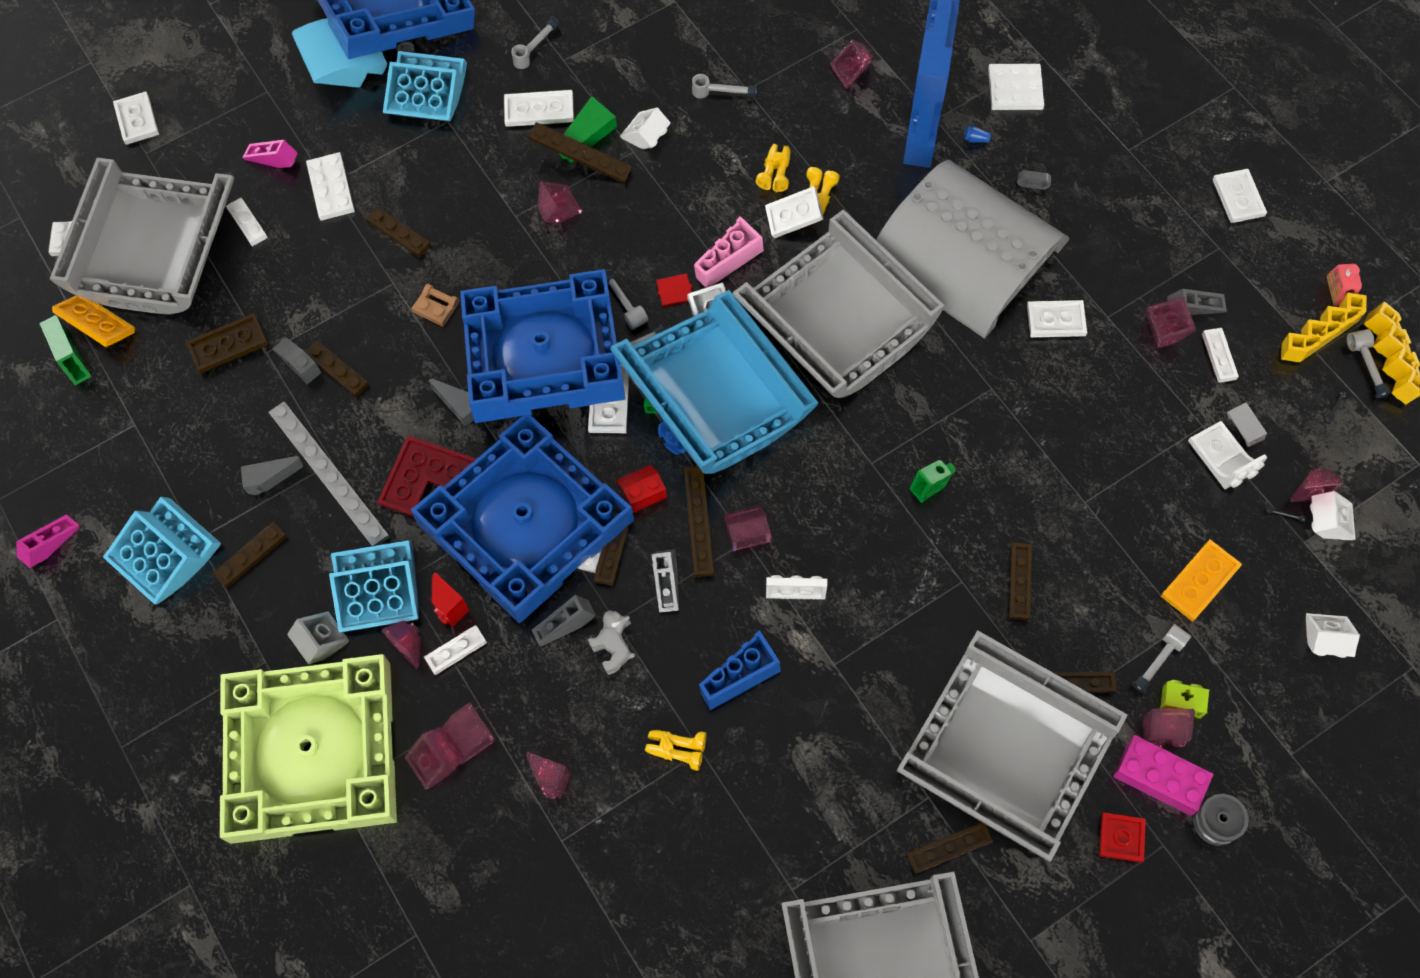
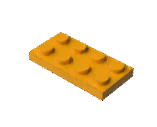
(93, 320)
(1201, 580)

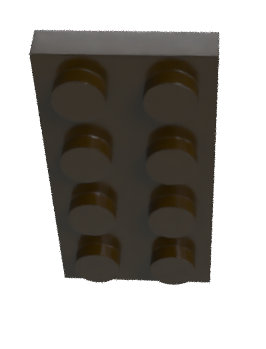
(226, 343)

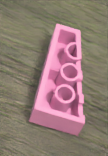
(732, 251)

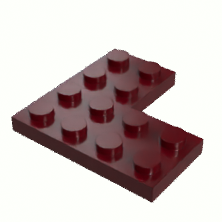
(416, 468)

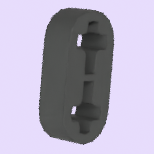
(1034, 179)

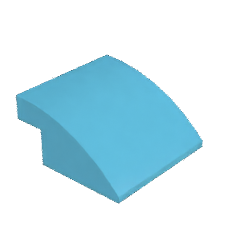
(327, 59)
(424, 86)
(161, 549)
(374, 586)

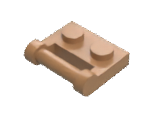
(432, 310)

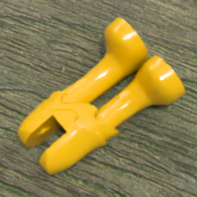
(773, 161)
(830, 179)
(666, 749)

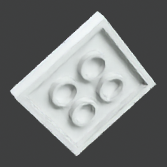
(1016, 87)

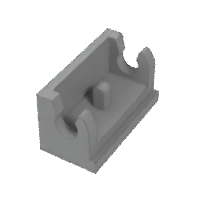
(1247, 424)

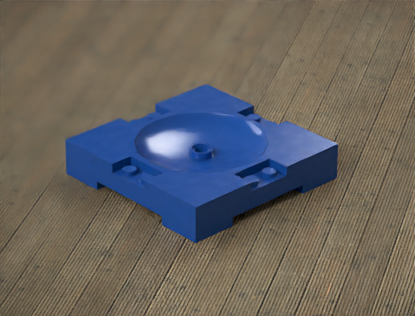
(378, 25)
(931, 82)
(540, 347)
(530, 555)

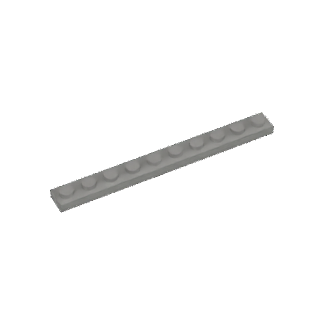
(329, 475)

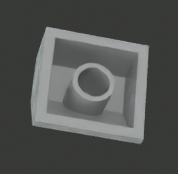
(317, 637)

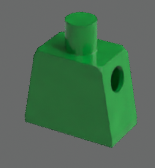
(931, 479)

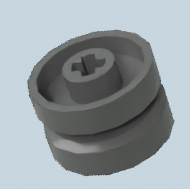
(1221, 819)

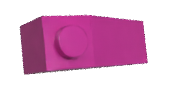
(271, 153)
(43, 542)

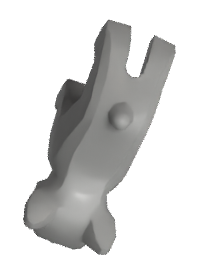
(611, 639)

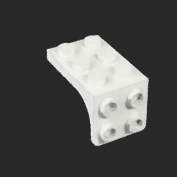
(1225, 456)

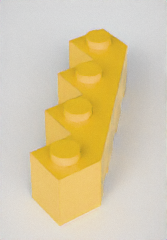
(1319, 333)
(1393, 344)

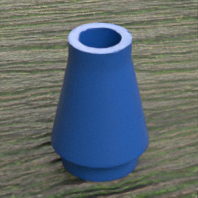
(975, 134)

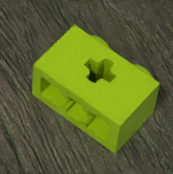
(1194, 694)

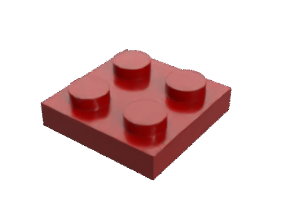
(1122, 837)

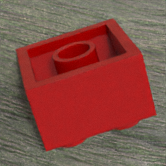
(642, 488)
(447, 602)

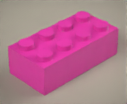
(1163, 775)

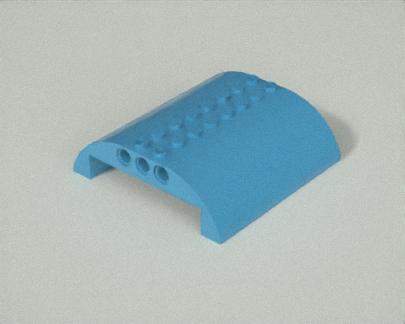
(718, 384)

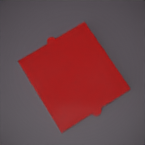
(674, 289)

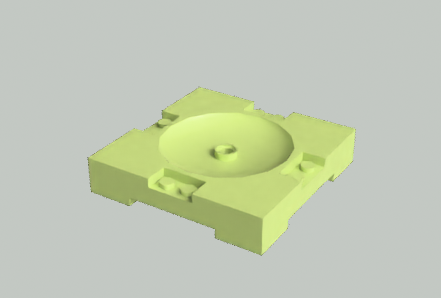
(339, 782)

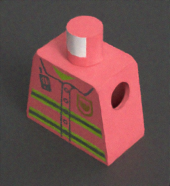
(1344, 280)

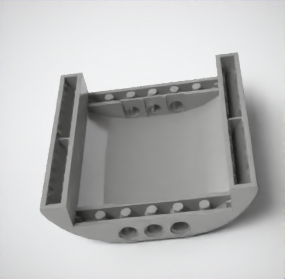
(140, 239)
(968, 244)
(843, 307)
(1012, 744)
(883, 933)

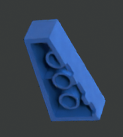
(740, 672)

